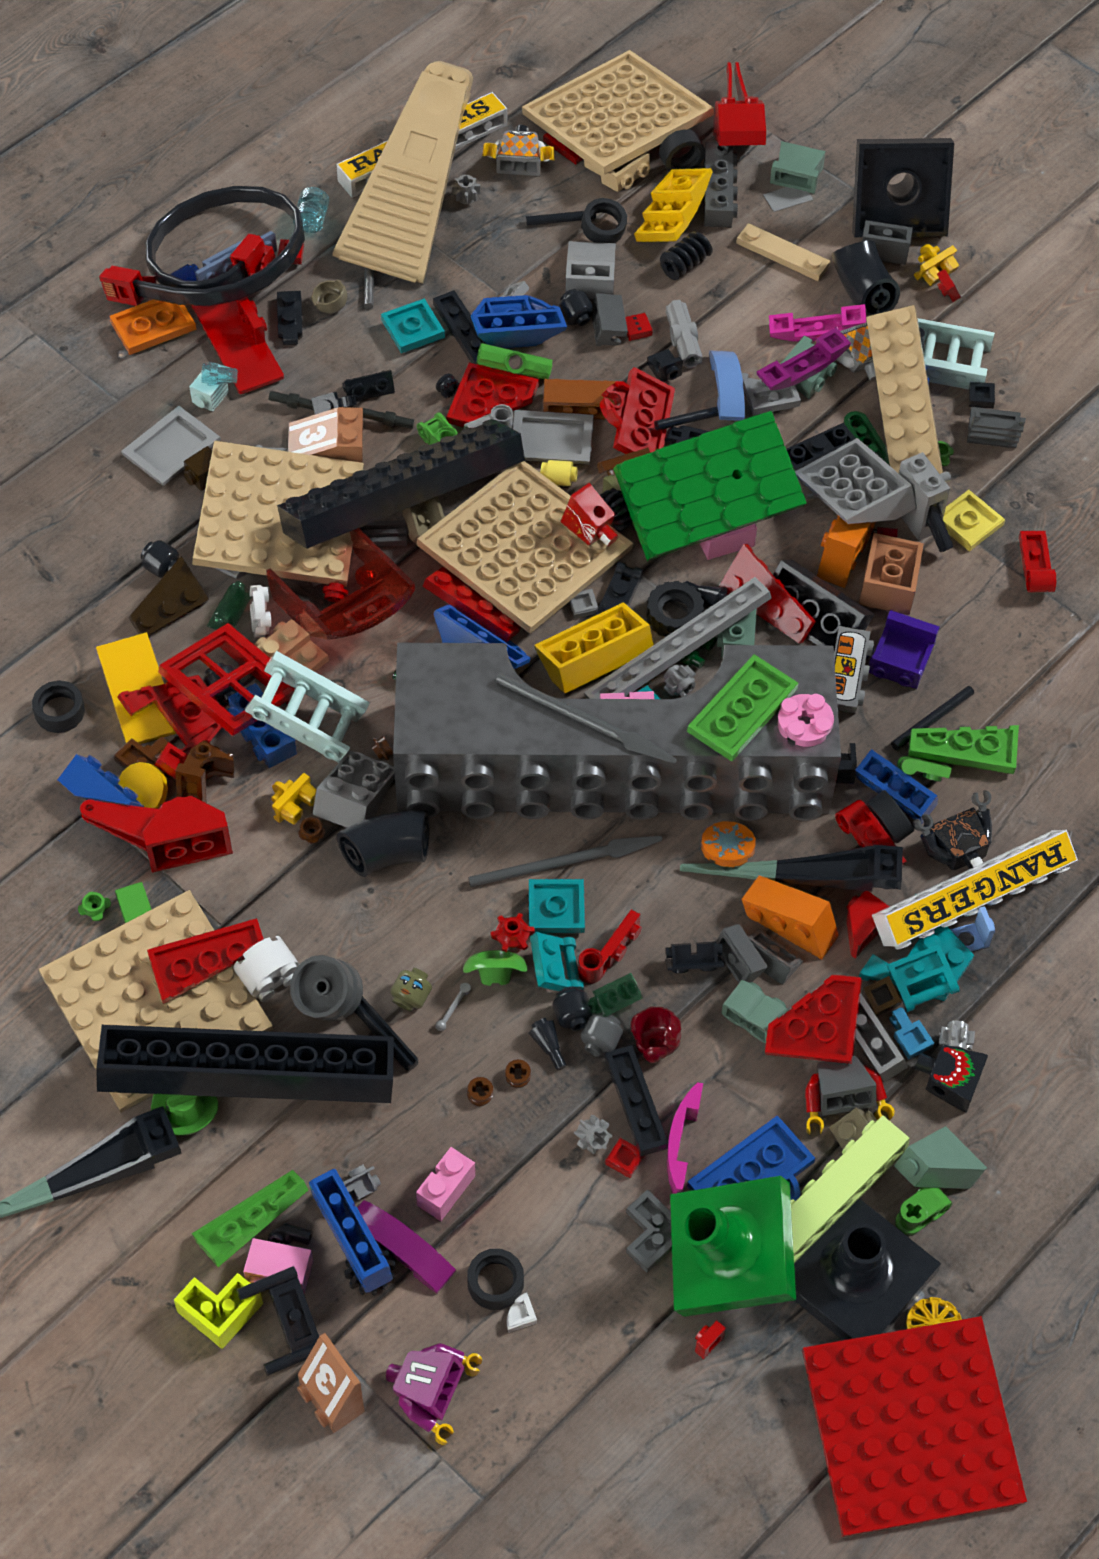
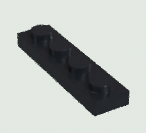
(459, 323)
(636, 1100)

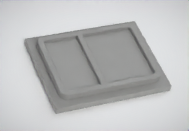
(555, 436)
(168, 444)

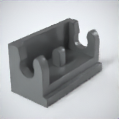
(608, 319)

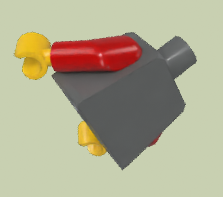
(843, 1088)

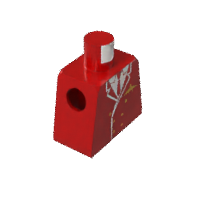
(589, 516)

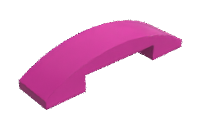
(790, 329)
(687, 1110)

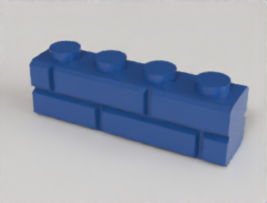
(350, 1230)

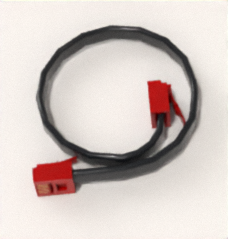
(252, 261)

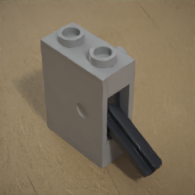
(930, 500)

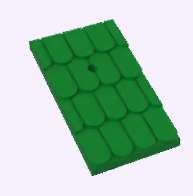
(709, 485)

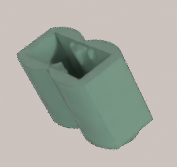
(752, 1009)

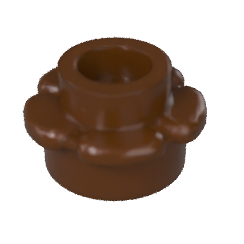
(382, 748)
(311, 824)

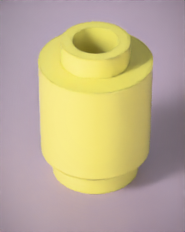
(559, 472)

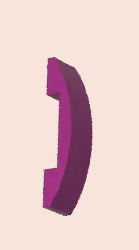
(807, 363)
(407, 1247)

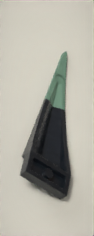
(851, 869)
(121, 1154)

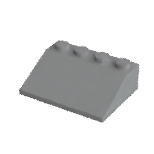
(858, 485)

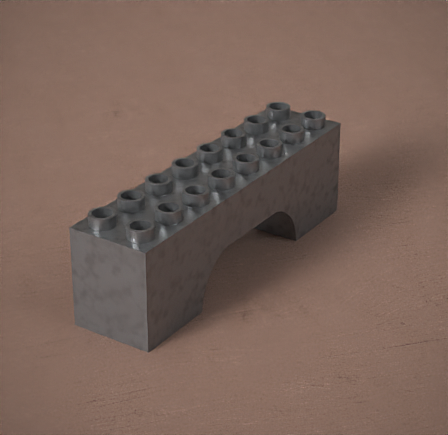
(493, 750)

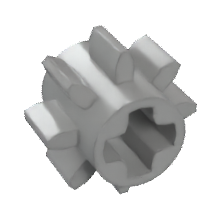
(465, 189)
(679, 680)
(957, 1035)
(593, 1134)

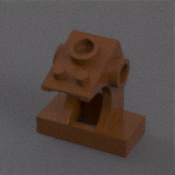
(192, 775)

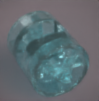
(313, 207)

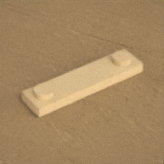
(783, 252)

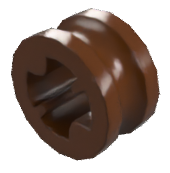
(525, 1069)
(474, 1097)

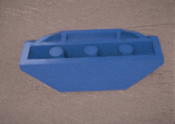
(516, 321)
(459, 628)

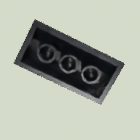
(823, 602)

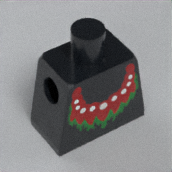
(953, 1074)

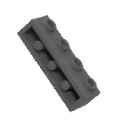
(720, 193)

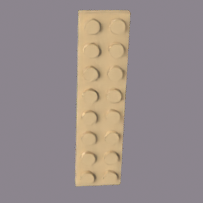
(903, 387)

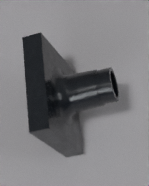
(917, 200)
(859, 1294)

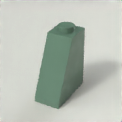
(940, 1162)

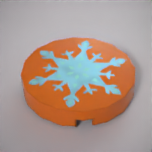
(728, 843)

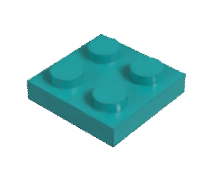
(412, 325)
(557, 905)

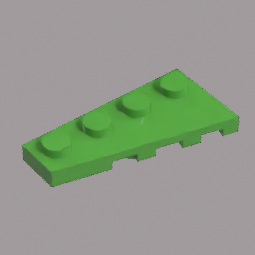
(981, 748)
(244, 1221)

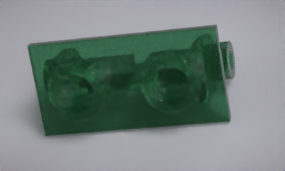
(230, 607)
(615, 996)

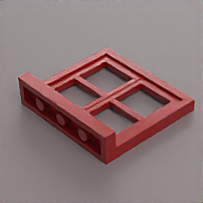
(242, 651)

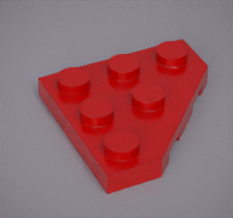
(487, 387)
(819, 1024)

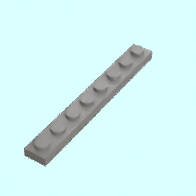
(683, 640)

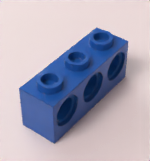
(264, 736)
(908, 793)

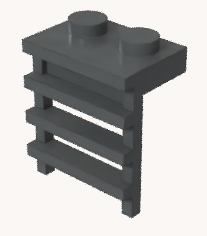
(995, 427)

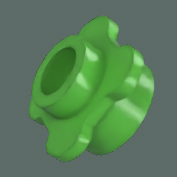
(945, 452)
(91, 899)

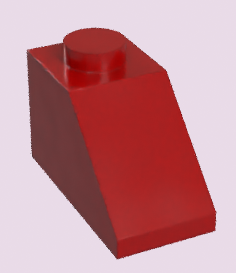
(860, 922)

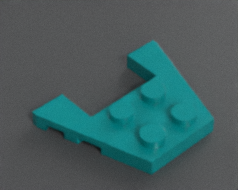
(955, 951)

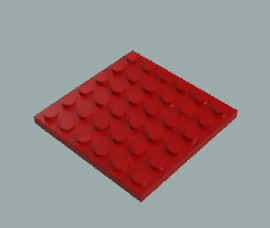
(913, 1426)

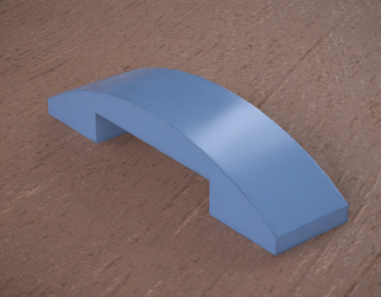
(729, 385)

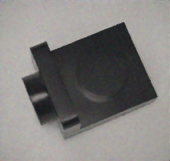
(665, 365)

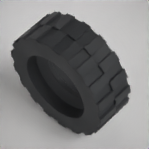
(672, 592)

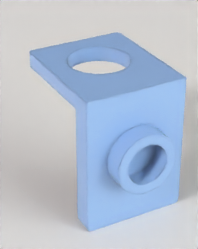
(981, 930)

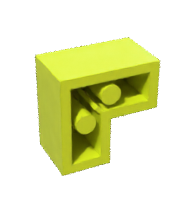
(217, 1315)

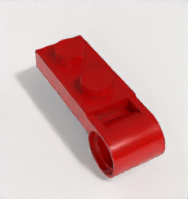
(1036, 562)
(863, 826)
(611, 952)

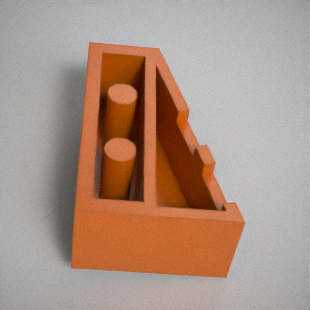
(841, 549)
(792, 914)

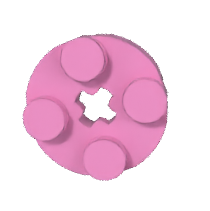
(805, 705)

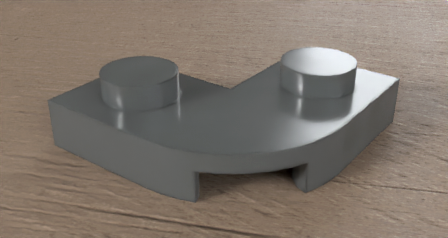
(657, 1238)

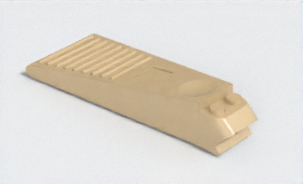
(404, 195)

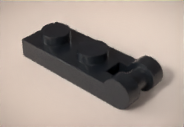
(621, 590)

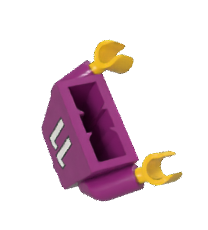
(428, 1383)

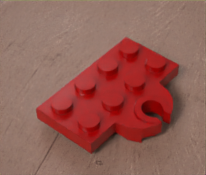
(636, 409)

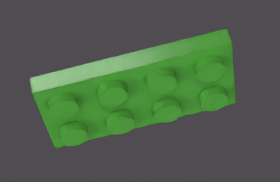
(742, 707)

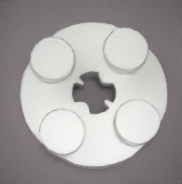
(259, 618)

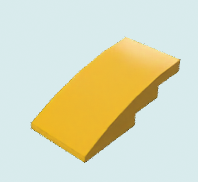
(673, 205)
(128, 667)

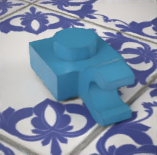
(910, 1036)

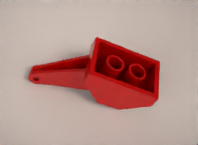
(741, 120)
(173, 835)

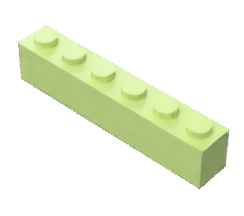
(845, 1182)

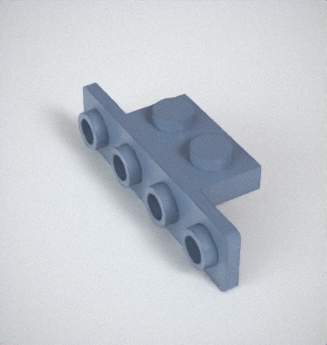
(221, 261)

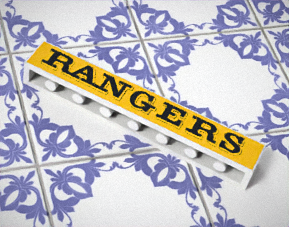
(478, 120)
(974, 888)

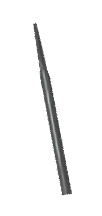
(632, 741)
(615, 848)

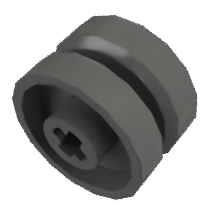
(326, 988)

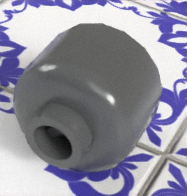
(601, 1034)

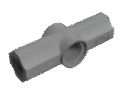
(683, 333)

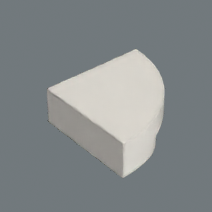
(521, 1314)

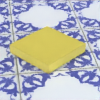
(971, 520)

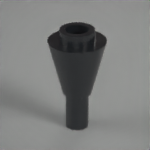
(710, 594)
(546, 1037)

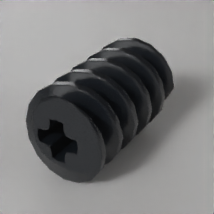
(685, 255)

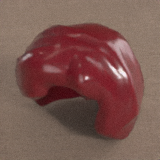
(656, 1033)

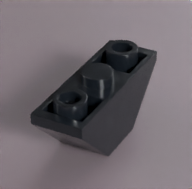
(819, 445)

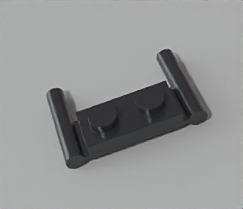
(292, 1314)

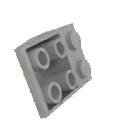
(590, 267)
(353, 789)

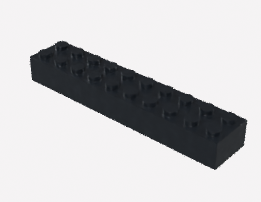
(400, 483)
(245, 1064)

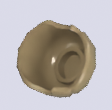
(329, 296)

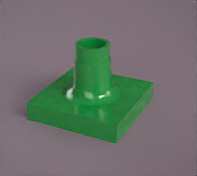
(732, 1246)

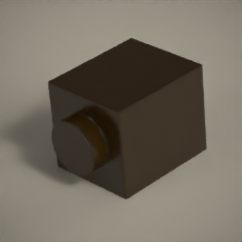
(197, 468)
(882, 996)

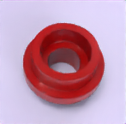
(334, 592)

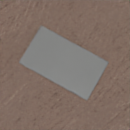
(786, 198)

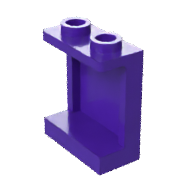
(903, 649)

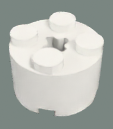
(266, 967)

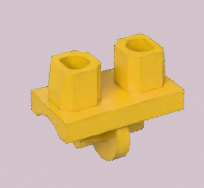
(932, 261)
(289, 795)

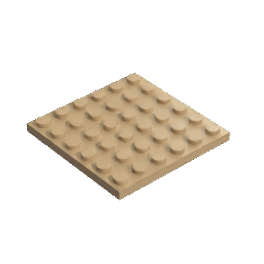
(617, 111)
(242, 520)
(517, 550)
(115, 984)

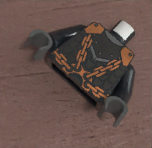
(960, 838)

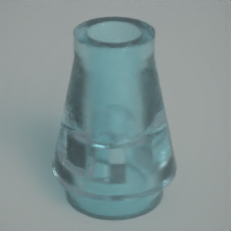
(218, 374)

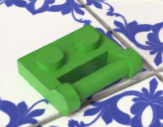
(930, 770)

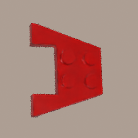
(182, 714)

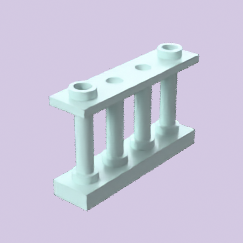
(949, 371)
(317, 687)

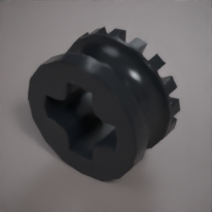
(447, 385)

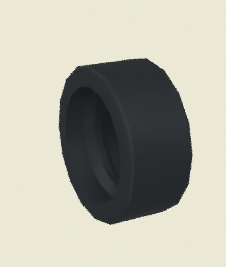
(677, 141)
(608, 206)
(54, 690)
(890, 816)
(495, 1256)

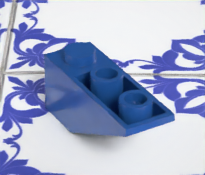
(89, 781)

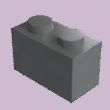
(890, 240)

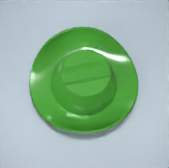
(495, 966)
(187, 1112)

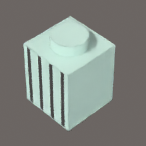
(207, 396)

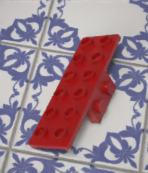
(240, 342)

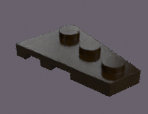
(169, 600)

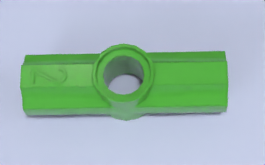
(499, 359)

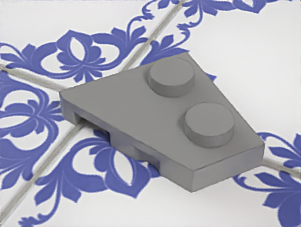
(763, 399)

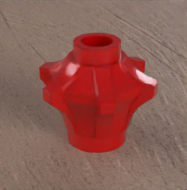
(512, 933)

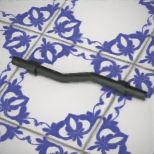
(389, 418)

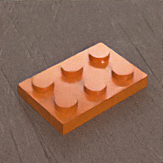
(151, 324)

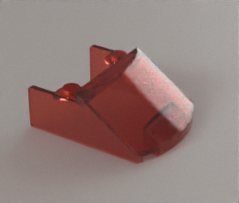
(382, 594)

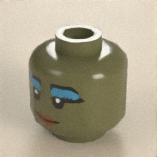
(411, 989)

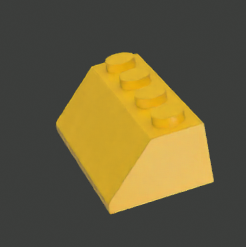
(594, 647)

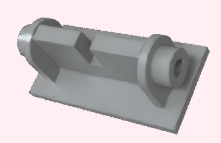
(362, 1181)

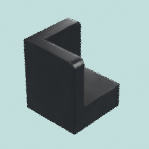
(847, 766)

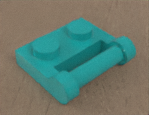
(549, 964)
(919, 969)

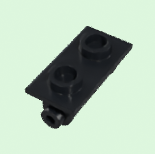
(370, 385)
(704, 958)

